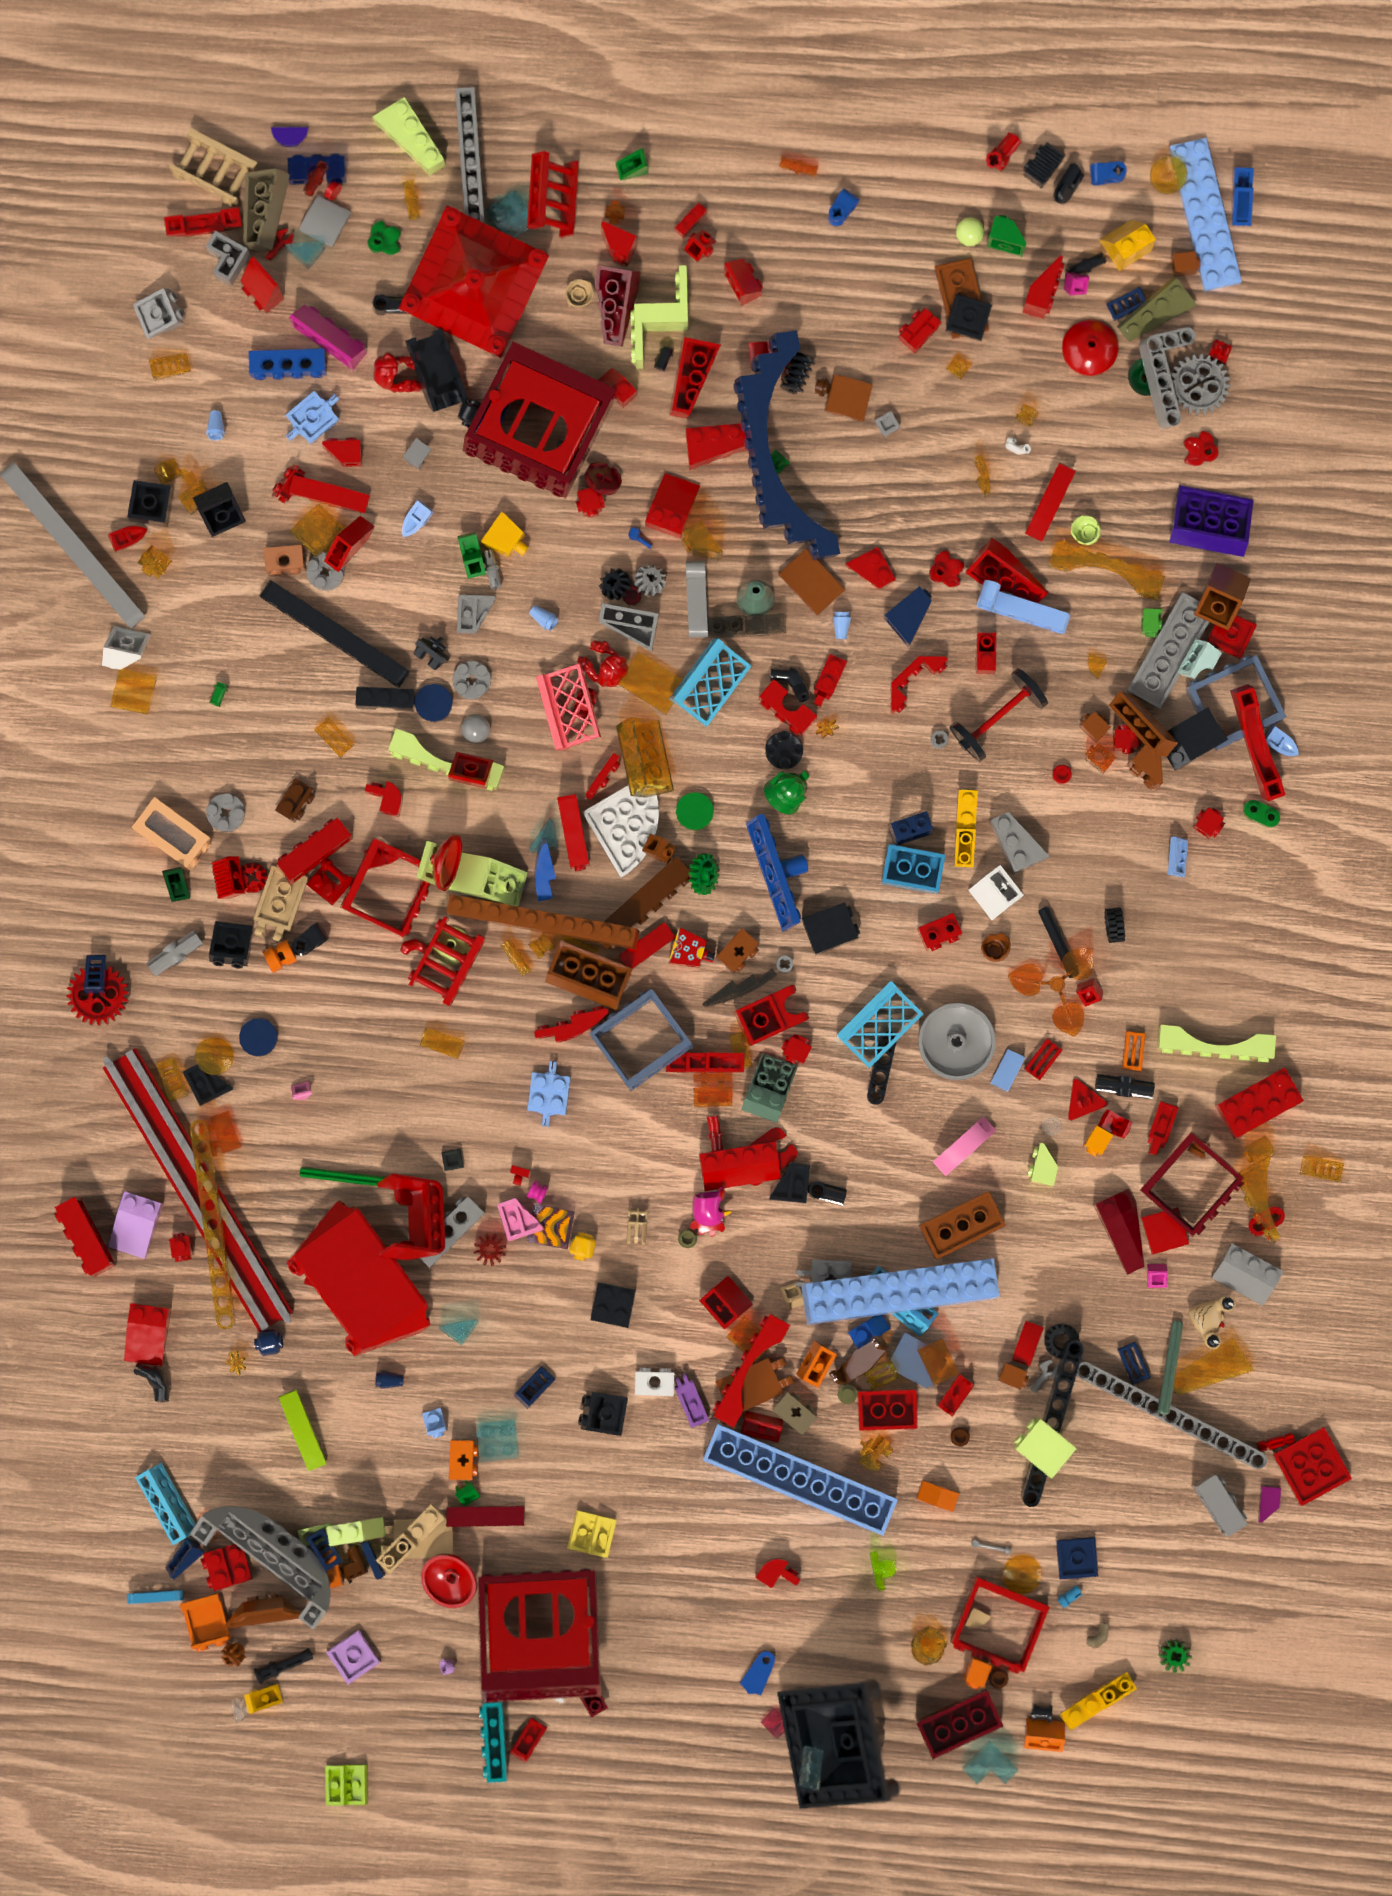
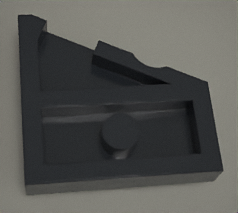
(793, 1184)

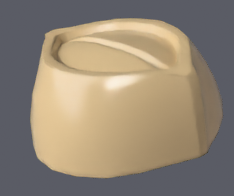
(579, 293)

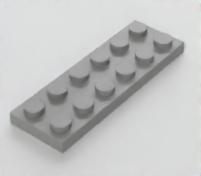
(1167, 653)

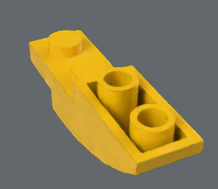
(965, 828)
(1098, 1700)

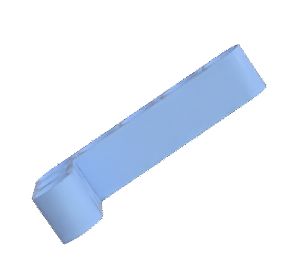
(1021, 609)

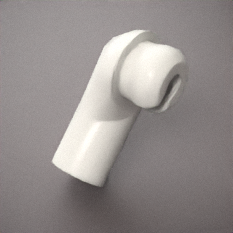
(1017, 449)

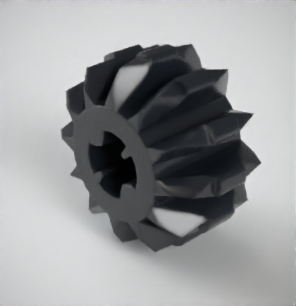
(615, 584)

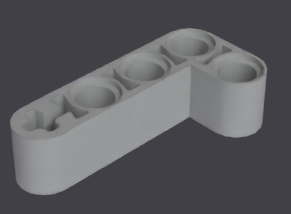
(696, 598)

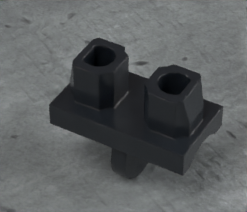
(438, 657)

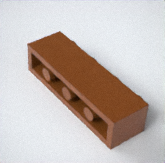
(1143, 724)

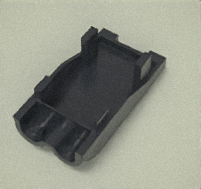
(437, 371)

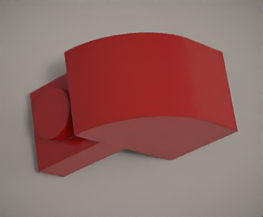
(390, 795)
(774, 1569)

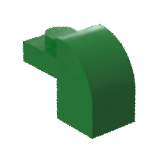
(471, 555)

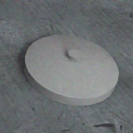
(956, 1041)

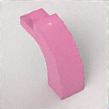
(964, 1146)

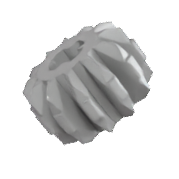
(657, 580)

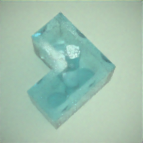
(990, 1759)

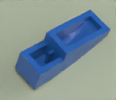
(1242, 196)
(543, 872)

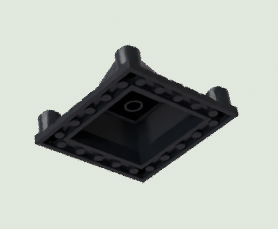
(851, 1739)

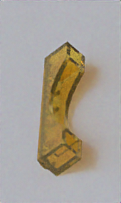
(1145, 582)

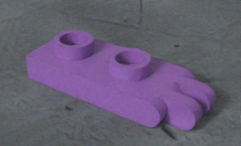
(691, 1402)

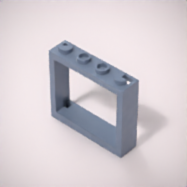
(1230, 669)
(659, 1064)

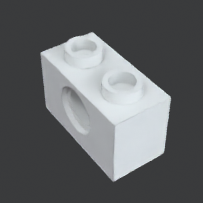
(666, 1385)

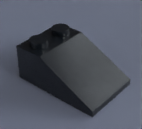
(1195, 738)

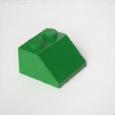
(1006, 236)

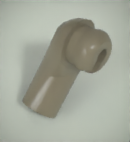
(1100, 1638)

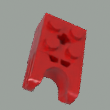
(774, 1015)

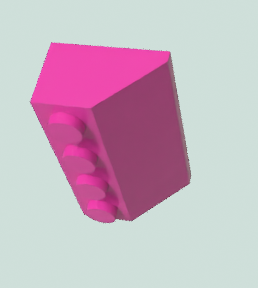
(328, 336)

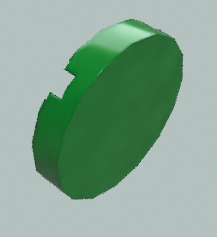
(694, 811)

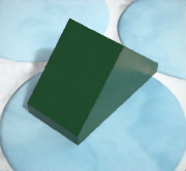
(176, 884)

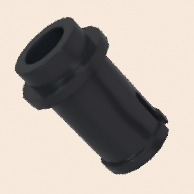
(663, 358)

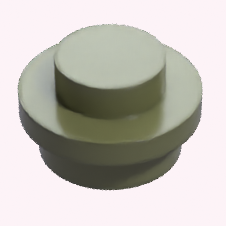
(687, 1238)
(847, 1394)

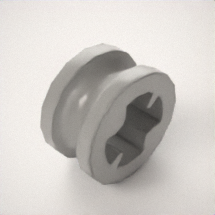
(933, 740)
(784, 958)

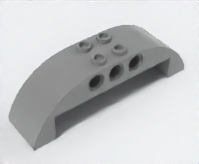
(274, 1550)

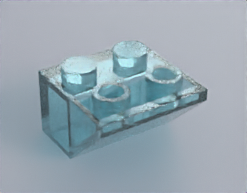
(509, 214)

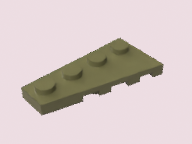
(1159, 308)

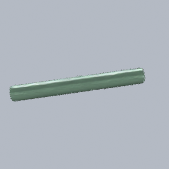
(1170, 1368)

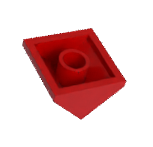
(470, 770)

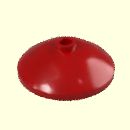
(1086, 359)
(446, 862)
(443, 1586)

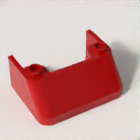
(425, 1216)

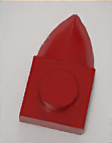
(126, 537)
(382, 858)

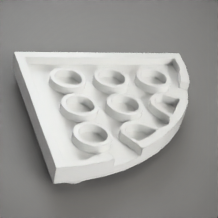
(623, 827)

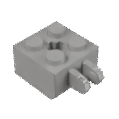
(823, 1268)

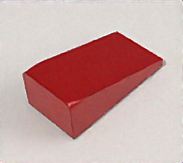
(528, 1740)

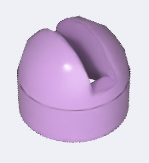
(446, 1666)

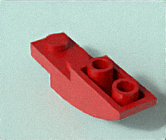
(580, 1024)

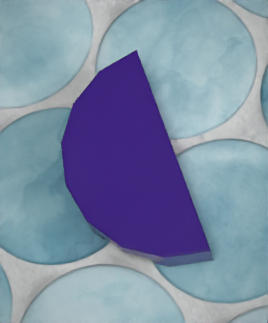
(289, 135)

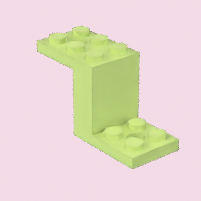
(659, 317)
(479, 877)

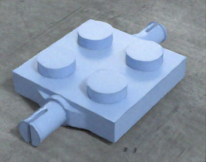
(312, 417)
(549, 1093)

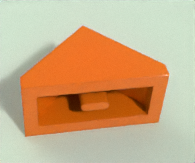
(937, 1496)

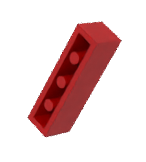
(314, 850)

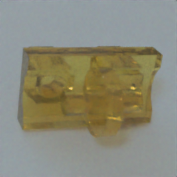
(872, 1450)

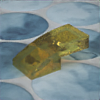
(984, 480)
(442, 1043)

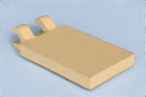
(279, 904)
(437, 1542)

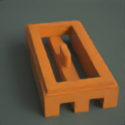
(1126, 1049)

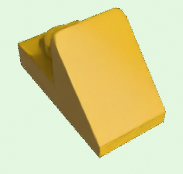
(263, 1698)

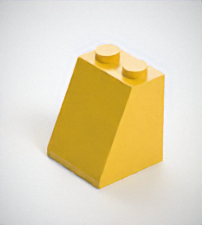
(1128, 243)

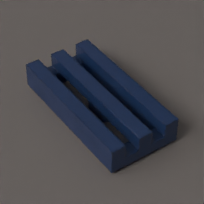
(1140, 1359)
(371, 1557)

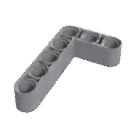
(1163, 373)

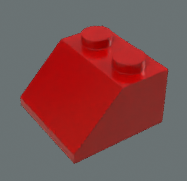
(619, 243)
(742, 280)

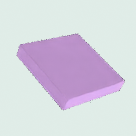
(353, 1657)

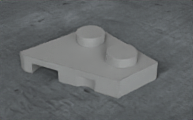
(472, 612)

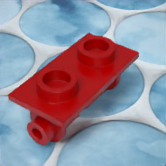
(282, 488)

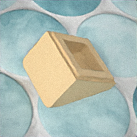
(792, 1296)

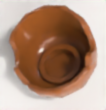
(996, 947)

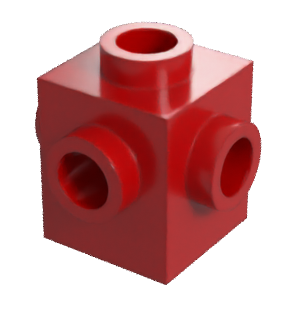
(700, 245)

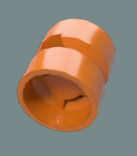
(273, 959)

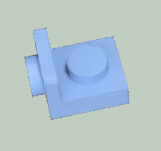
(434, 1423)

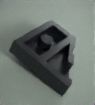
(205, 1086)

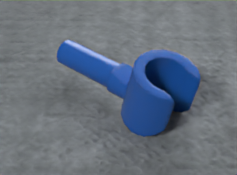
(634, 535)

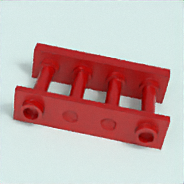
(538, 194)
(466, 960)

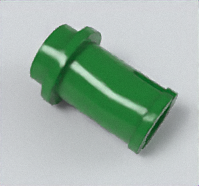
(218, 694)

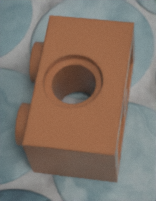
(275, 554)

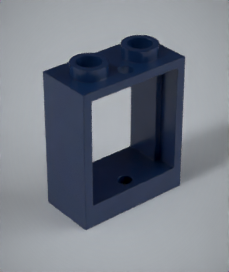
(916, 826)

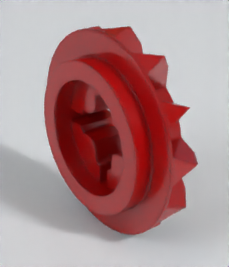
(261, 875)

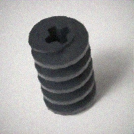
(797, 373)

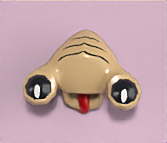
(1209, 1319)

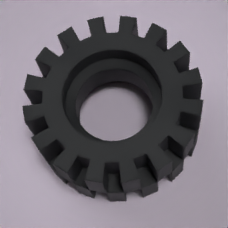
(1115, 925)
(1053, 1332)

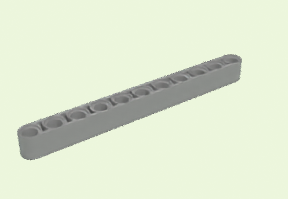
(72, 545)
(1177, 1422)

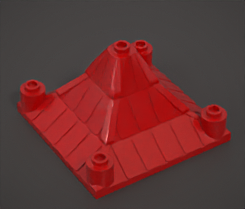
(473, 281)

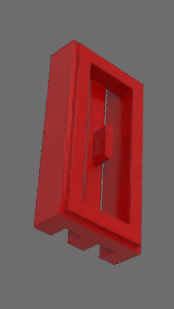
(1052, 1046)

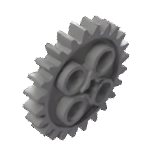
(1207, 399)

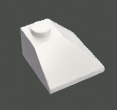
(124, 647)

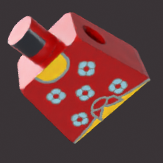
(689, 950)

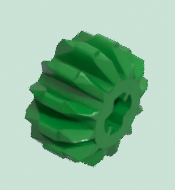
(1168, 1653)

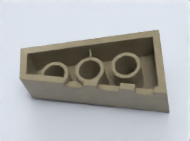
(263, 207)

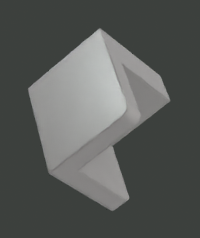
(416, 454)

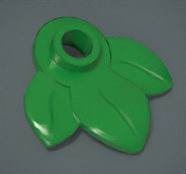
(386, 237)

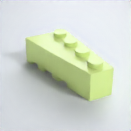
(408, 133)

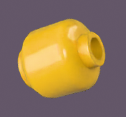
(582, 1246)

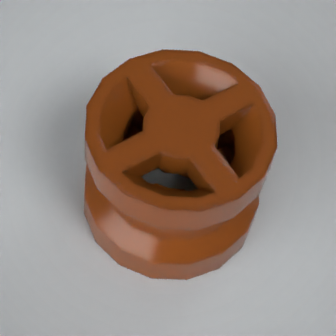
(1197, 1150)

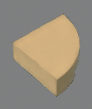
(976, 1618)

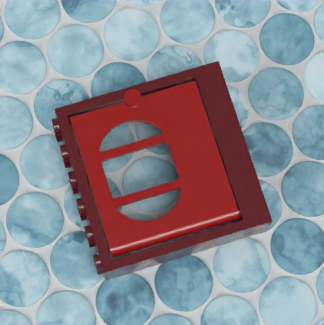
(555, 388)
(539, 1666)

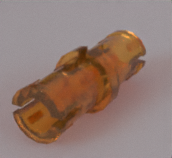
(798, 166)

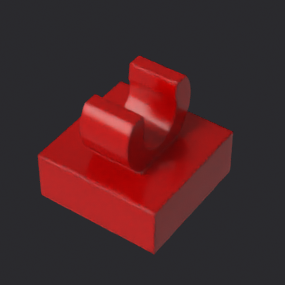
(1220, 351)
(519, 1174)

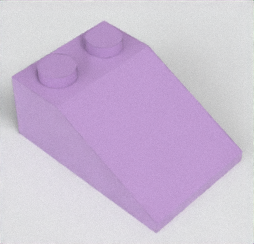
(135, 1224)

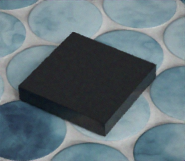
(968, 317)

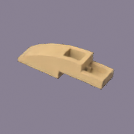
(410, 1538)

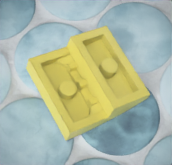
(591, 1534)

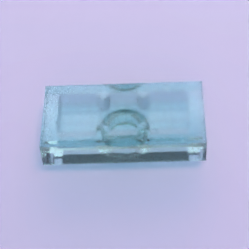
(811, 1768)

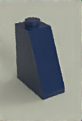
(909, 614)

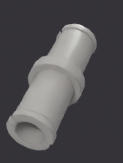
(492, 569)

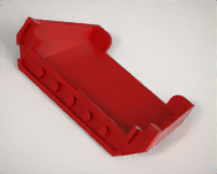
(361, 1289)

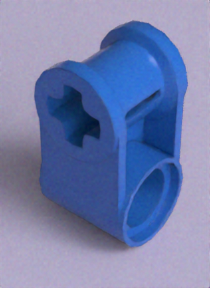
(1105, 173)
(843, 205)

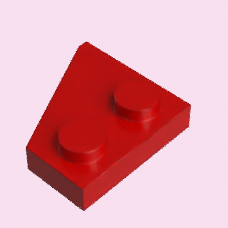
(872, 568)

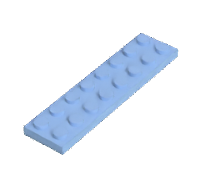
(1206, 216)

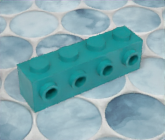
(495, 1744)

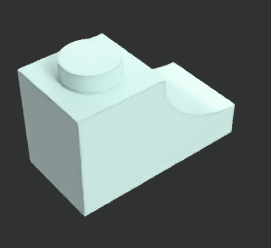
(1200, 656)

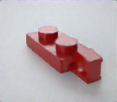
(829, 679)
(1161, 1126)

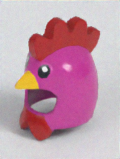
(707, 1213)

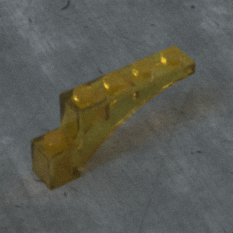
(1255, 1185)

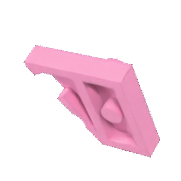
(517, 1220)

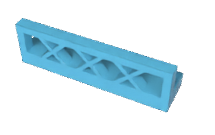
(913, 1319)
(168, 1502)

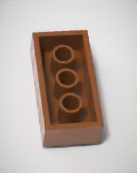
(588, 975)

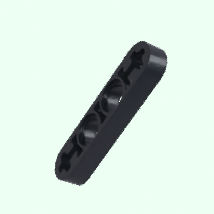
(884, 1068)

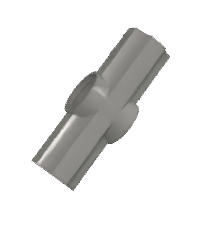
(174, 953)

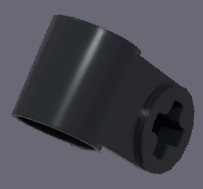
(313, 937)

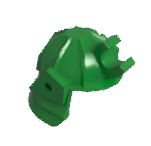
(786, 791)

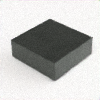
(452, 1160)

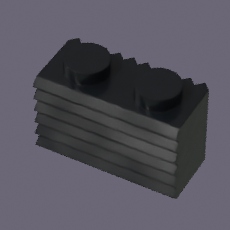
(1043, 165)

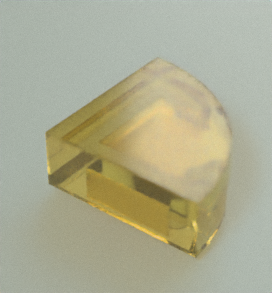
(1096, 665)

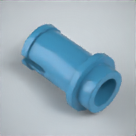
(1070, 1596)

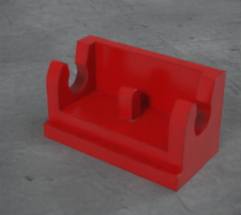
(955, 1395)

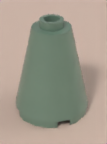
(752, 603)

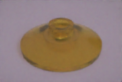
(1160, 172)
(209, 1063)
(1014, 1567)

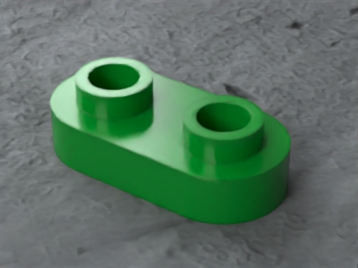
(1261, 814)

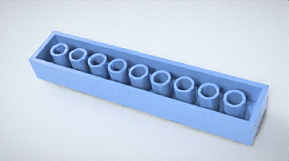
(900, 1291)
(800, 1479)

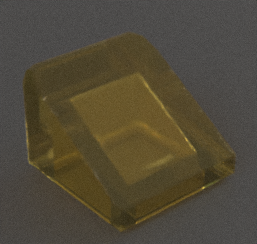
(167, 471)

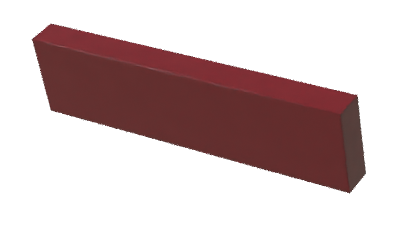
(485, 1516)

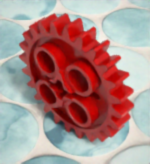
(86, 1007)

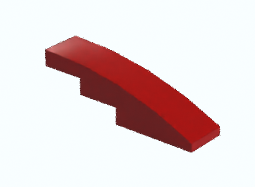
(329, 494)
(1050, 502)
(708, 1063)

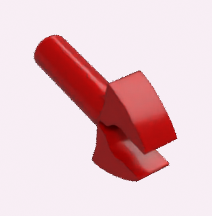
(279, 244)

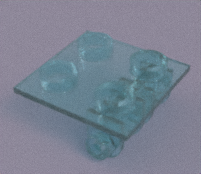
(497, 1440)

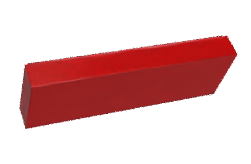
(647, 946)

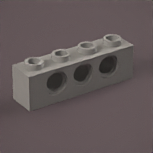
(473, 1214)

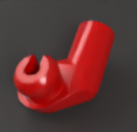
(413, 944)

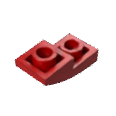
(1027, 1343)

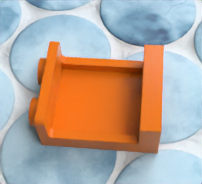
(206, 1622)

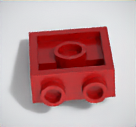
(226, 1567)

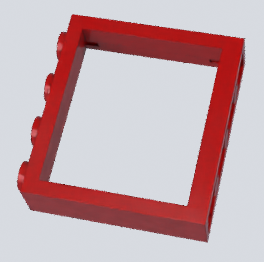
(359, 876)
(994, 1658)

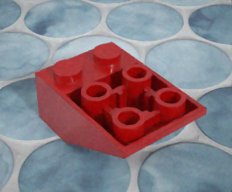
(1040, 292)

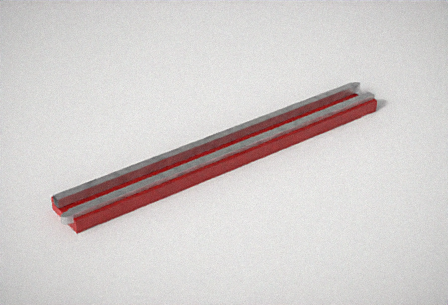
(175, 1155)

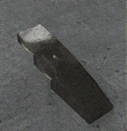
(732, 991)

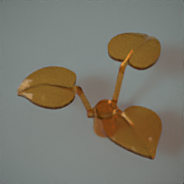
(1079, 965)

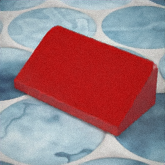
(762, 1426)

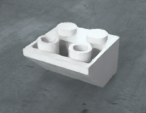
(996, 892)

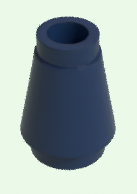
(388, 1379)

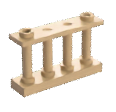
(213, 148)

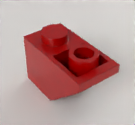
(345, 452)
(985, 653)

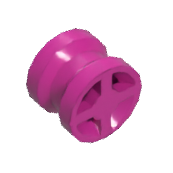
(537, 1191)

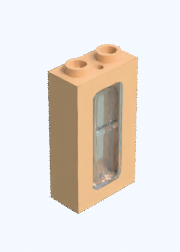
(172, 834)

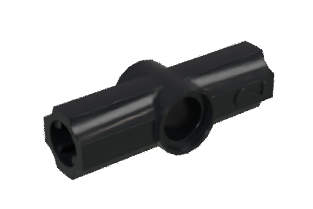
(1124, 1086)

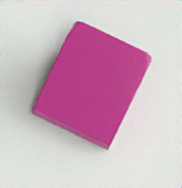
(1076, 284)
(1157, 1275)

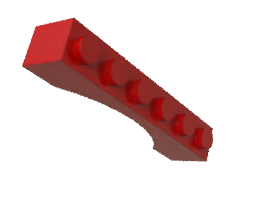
(1249, 717)
(732, 1406)

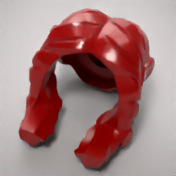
(386, 369)
(611, 669)

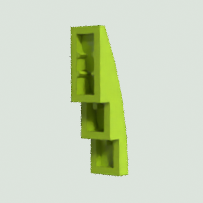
(302, 1430)

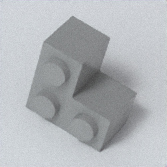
(231, 256)

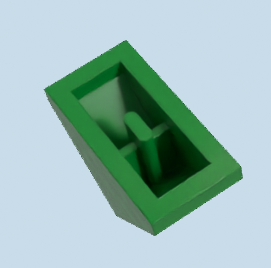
(632, 165)

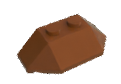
(263, 1611)

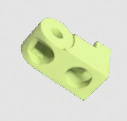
(306, 1532)

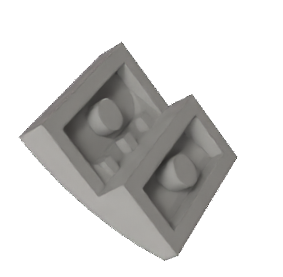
(325, 221)

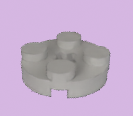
(320, 581)
(478, 688)
(223, 823)

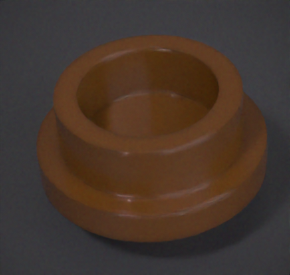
(822, 387)
(960, 1436)
(998, 1678)

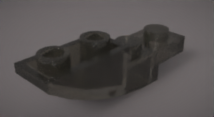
(746, 625)

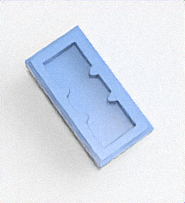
(1178, 857)

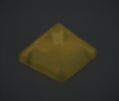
(958, 366)

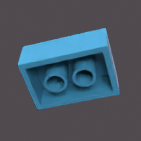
(913, 869)

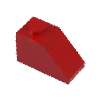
(625, 391)

